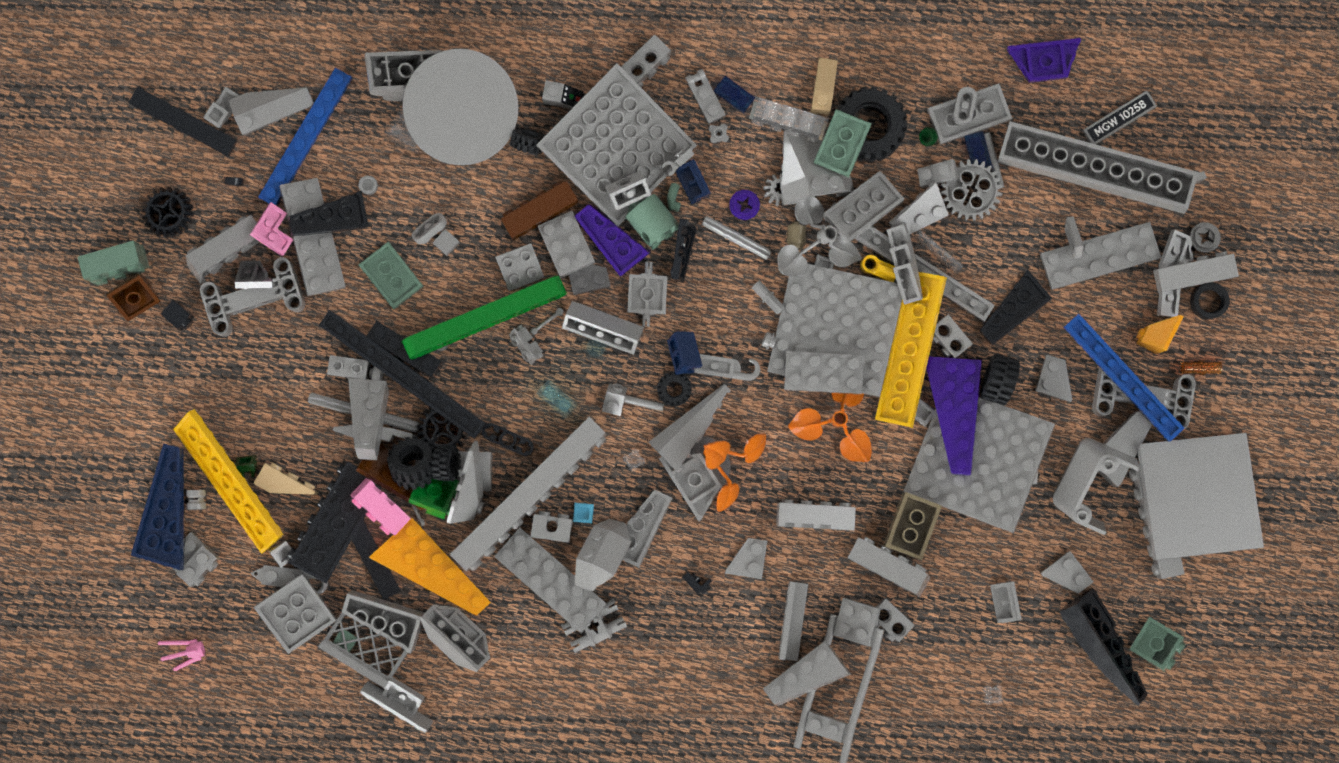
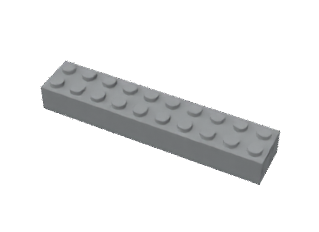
(1098, 167)
(528, 495)

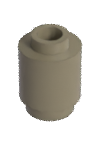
(796, 235)

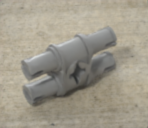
(604, 630)

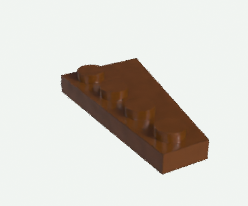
(379, 473)

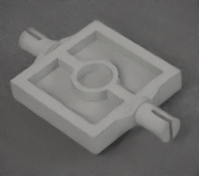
(647, 294)

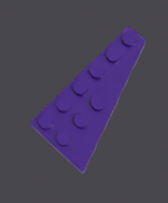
(956, 397)

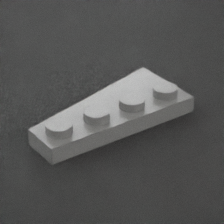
(644, 526)

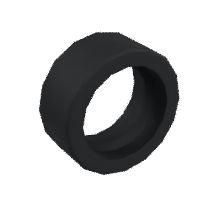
(1224, 297)

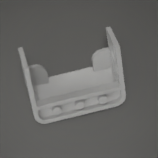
(1079, 475)

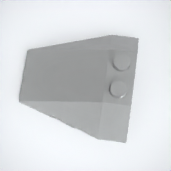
(804, 178)

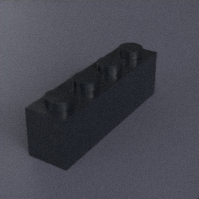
(393, 342)

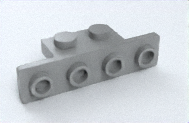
(400, 701)

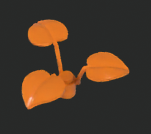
(853, 447)
(716, 453)

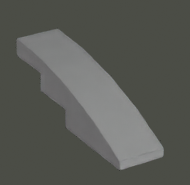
(905, 264)
(387, 433)

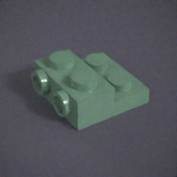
(1158, 644)

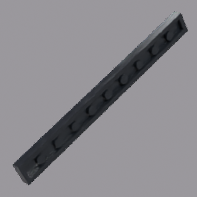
(402, 374)

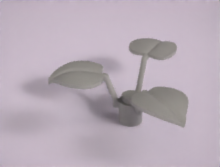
(841, 254)

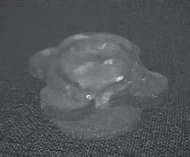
(633, 465)
(998, 695)

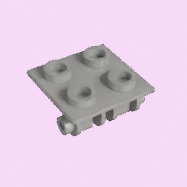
(519, 267)

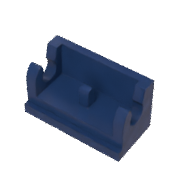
(693, 182)
(684, 352)

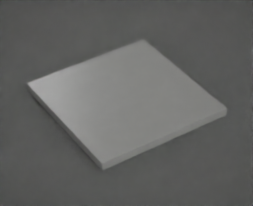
(1199, 496)

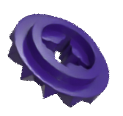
(741, 196)

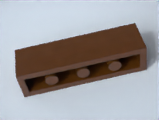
(539, 210)

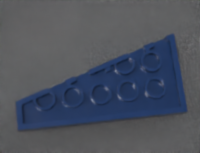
(162, 523)

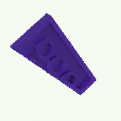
(613, 242)

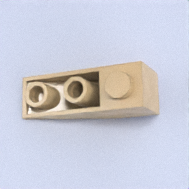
(278, 482)

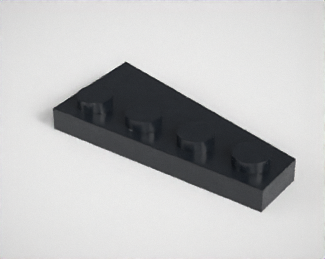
(337, 216)
(1019, 305)

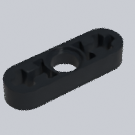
(518, 449)

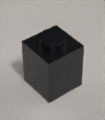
(178, 315)

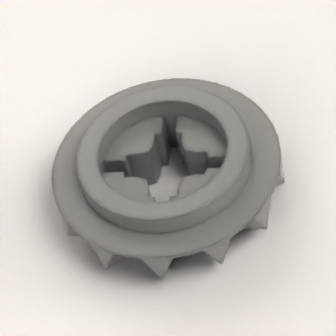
(1213, 236)

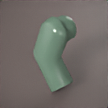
(671, 197)

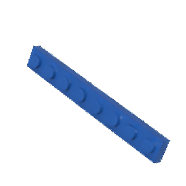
(306, 136)
(1123, 377)

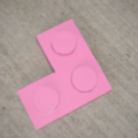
(267, 230)

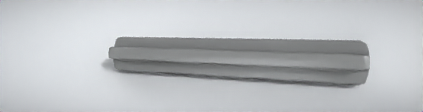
(736, 237)

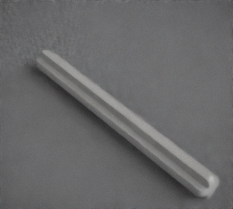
(345, 407)

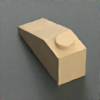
(824, 87)

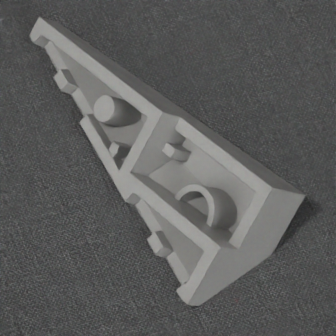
(680, 437)

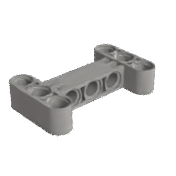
(251, 298)
(1167, 397)

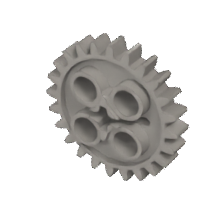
(986, 197)

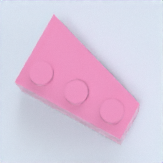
(379, 507)

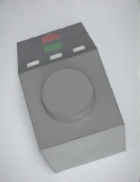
(561, 95)

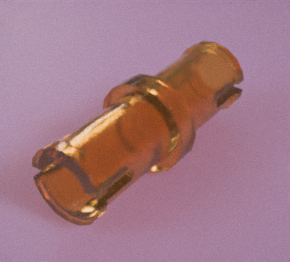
(1201, 367)

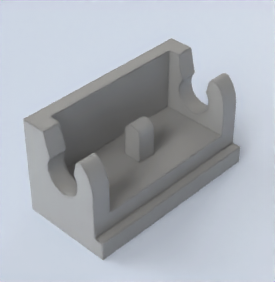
(1005, 602)

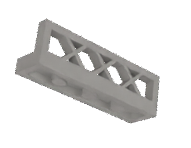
(793, 621)

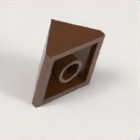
(133, 297)

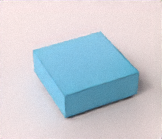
(583, 512)

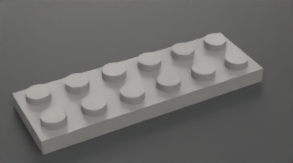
(314, 252)
(1101, 256)
(549, 580)

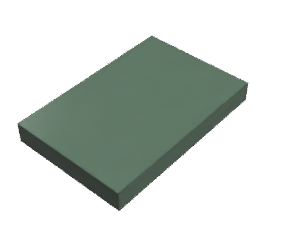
(842, 143)
(391, 275)

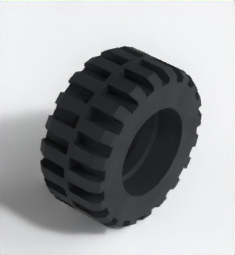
(893, 114)

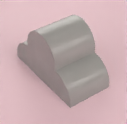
(391, 71)

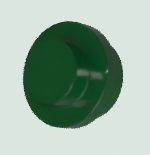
(928, 136)

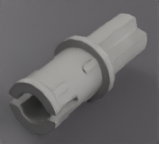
(768, 297)

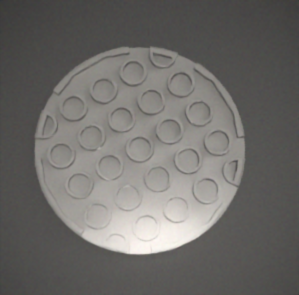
(460, 107)

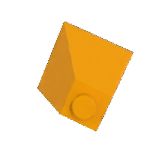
(1158, 335)

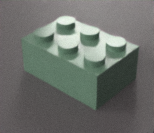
(113, 263)

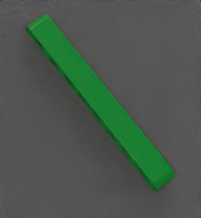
(484, 317)

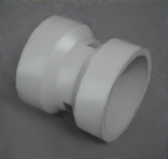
(195, 504)

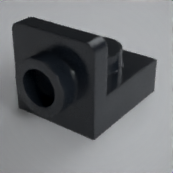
(693, 582)

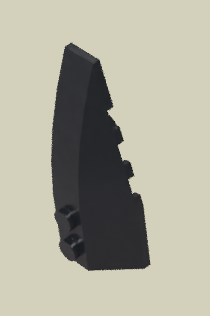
(1096, 634)

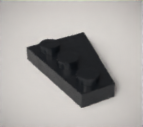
(684, 245)

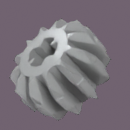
(771, 187)

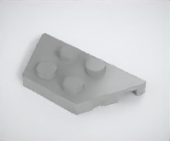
(695, 483)

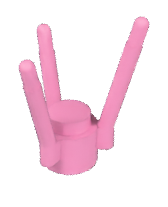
(194, 650)

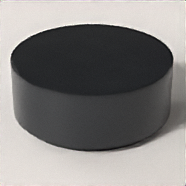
(232, 181)

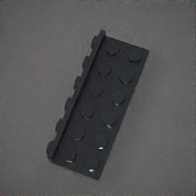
(330, 527)

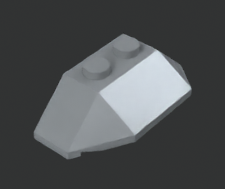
(601, 554)
(456, 636)

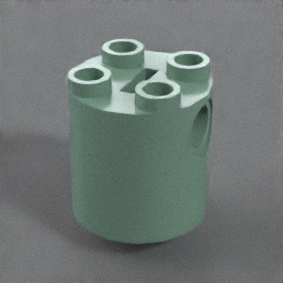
(652, 220)

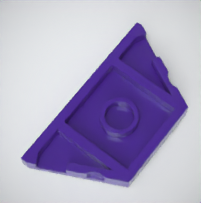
(1045, 59)

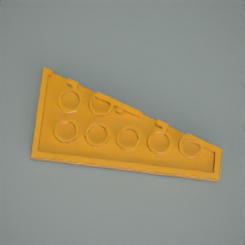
(424, 563)

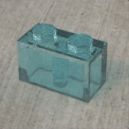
(557, 399)

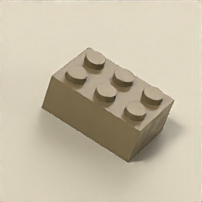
(912, 526)

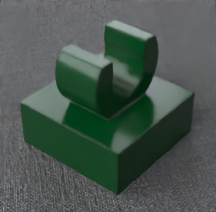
(246, 464)

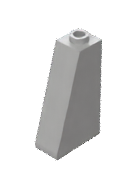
(1125, 440)

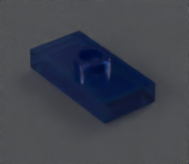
(734, 94)
(977, 149)

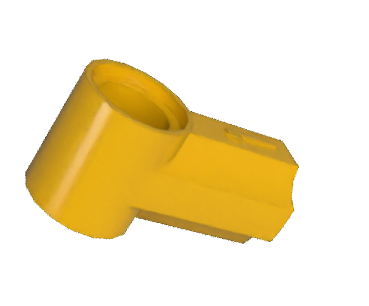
(881, 269)

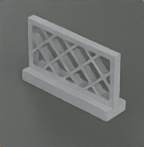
(356, 663)

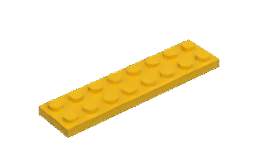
(910, 354)
(228, 481)

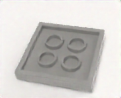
(295, 613)

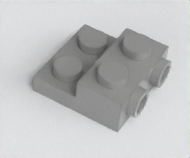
(197, 561)

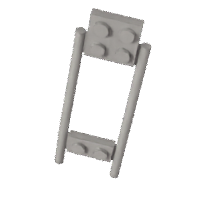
(857, 624)

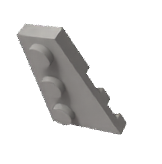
(923, 211)

